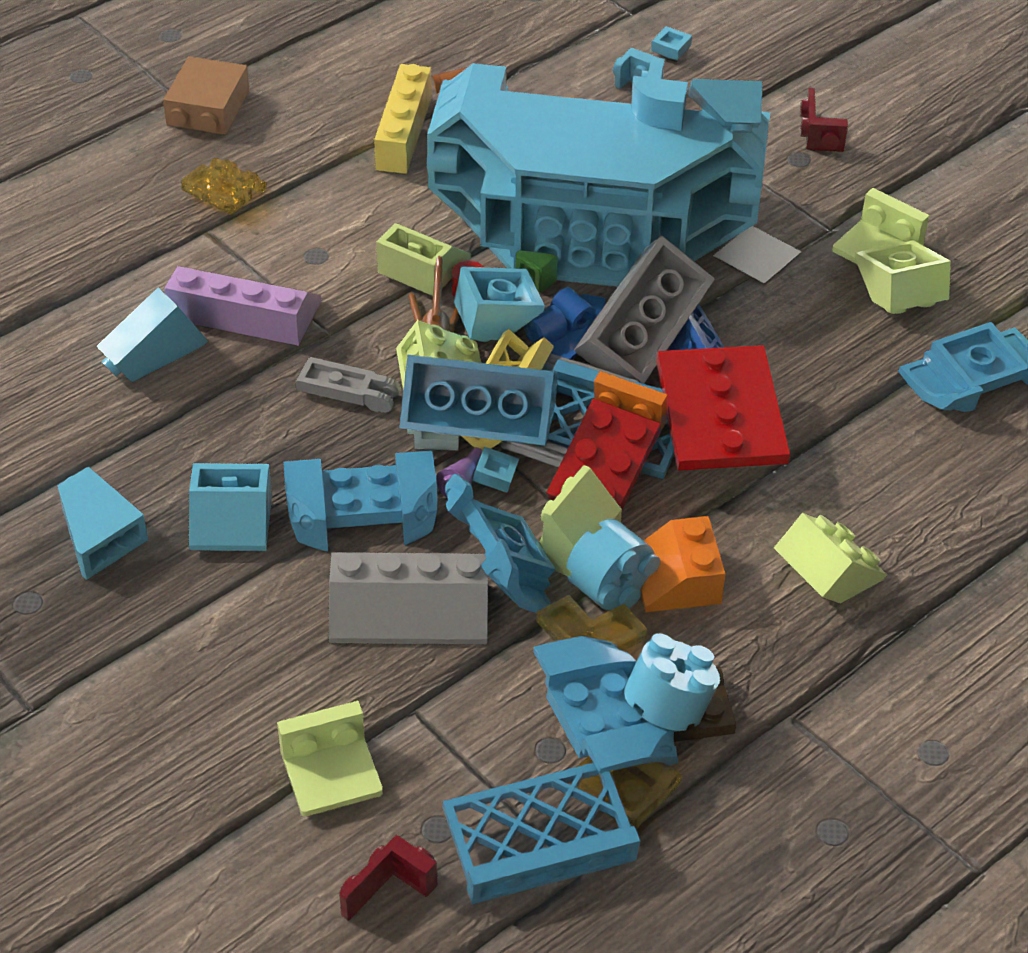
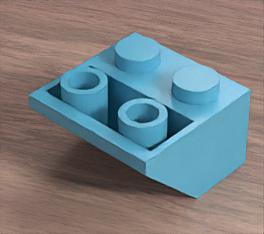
(229, 507)

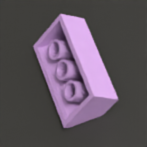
(242, 305)

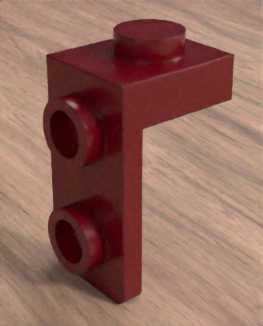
(821, 132)
(396, 858)

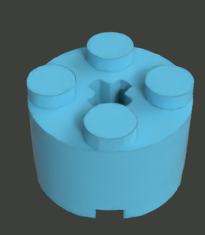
(611, 565)
(672, 683)

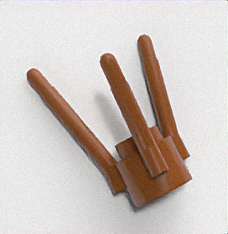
(436, 315)

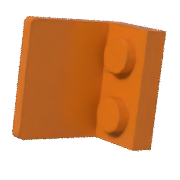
(631, 397)

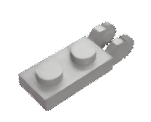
(348, 384)

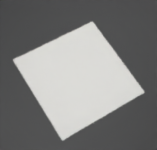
(757, 254)

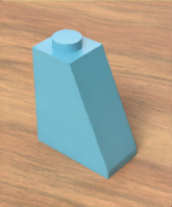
(150, 338)
(99, 521)

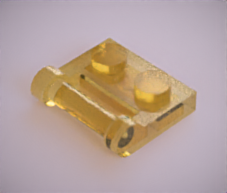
(635, 795)

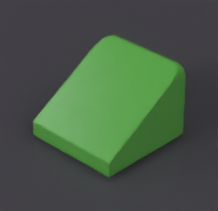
(540, 266)

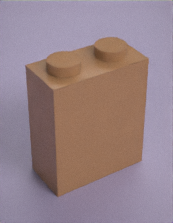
(206, 95)

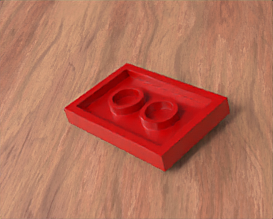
(611, 445)

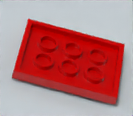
(722, 408)

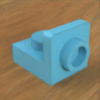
(630, 65)

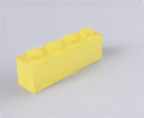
(403, 118)

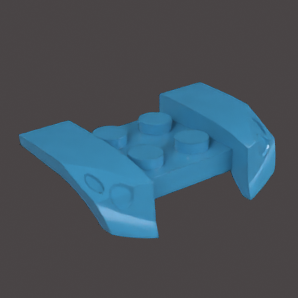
(967, 365)
(361, 497)
(512, 551)
(589, 700)

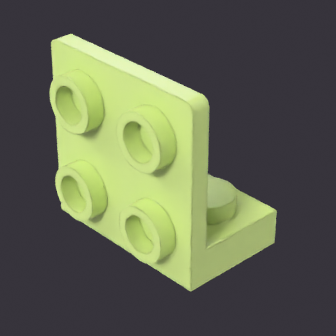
(882, 224)
(437, 343)
(328, 759)

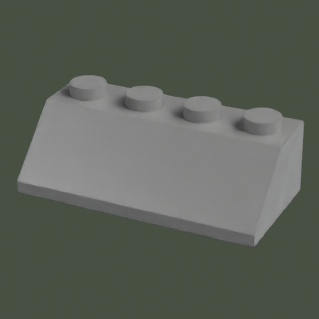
(645, 312)
(408, 598)

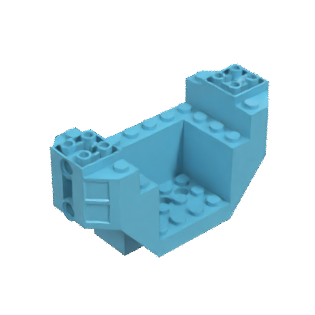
(587, 176)

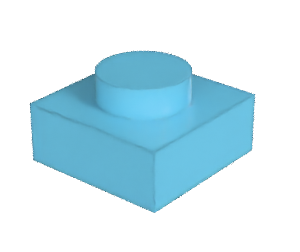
(671, 43)
(495, 469)

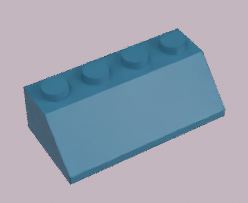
(478, 399)

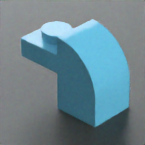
(658, 100)

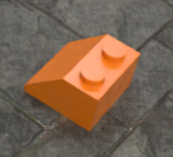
(688, 568)

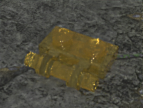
(223, 185)

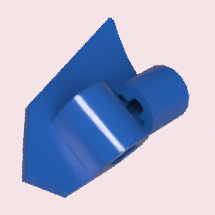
(565, 321)

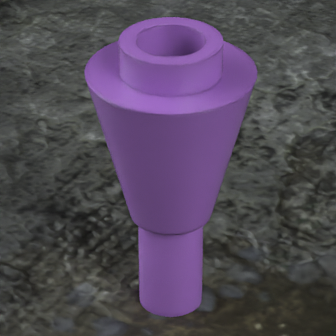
(464, 467)

